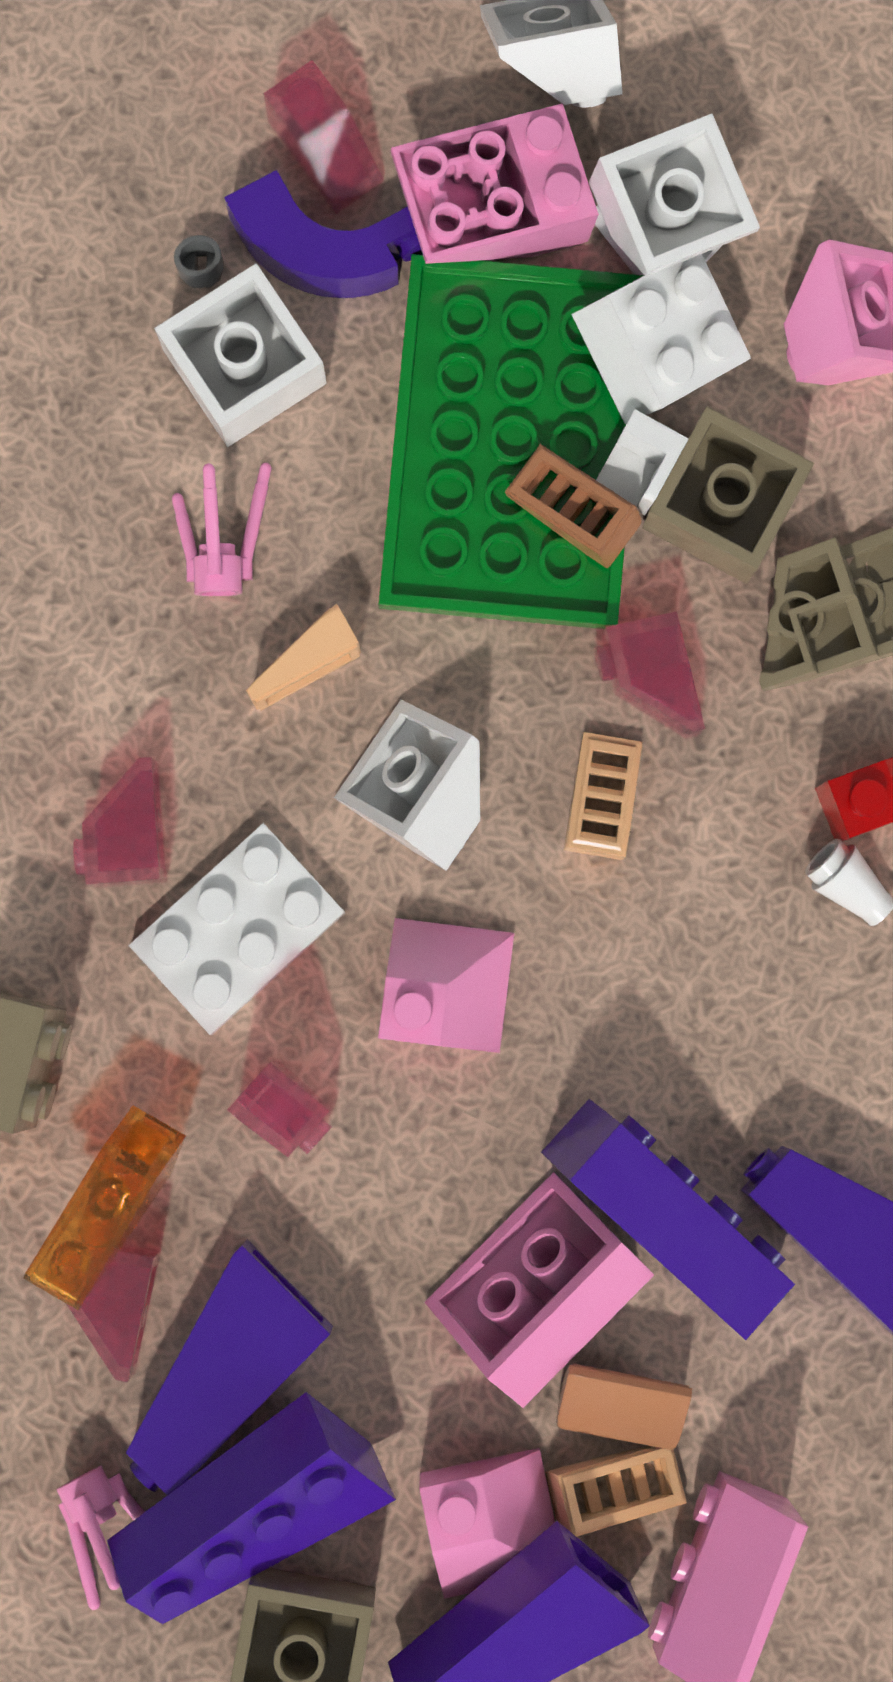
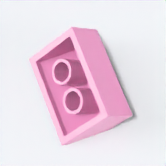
(538, 1290)
(727, 1582)

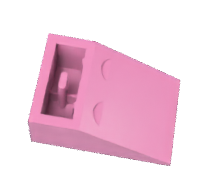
(498, 189)

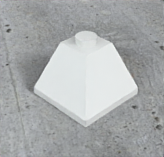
(559, 46)
(673, 196)
(418, 784)

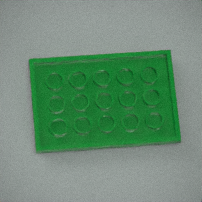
(482, 384)

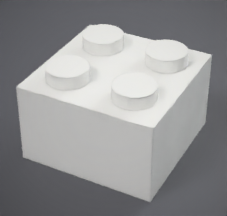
(661, 337)
(241, 355)

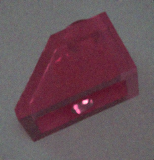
(322, 136)
(652, 671)
(125, 832)
(282, 1110)
(119, 1308)

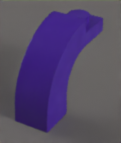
(315, 256)

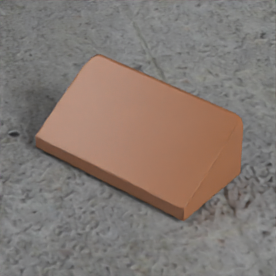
(623, 1406)

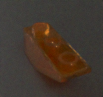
(106, 1207)

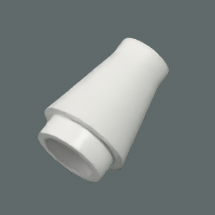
(848, 880)

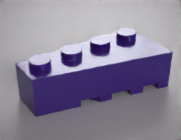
(669, 1218)
(249, 1510)

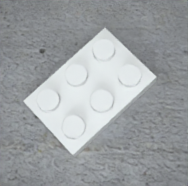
(237, 929)

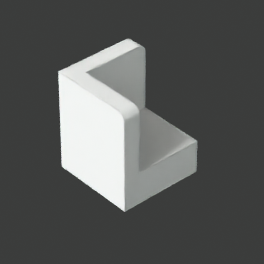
(642, 460)

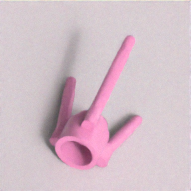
(217, 567)
(84, 1507)

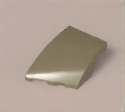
(830, 611)

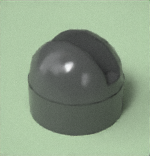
(186, 261)

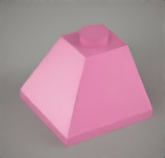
(842, 316)
(446, 985)
(483, 1515)

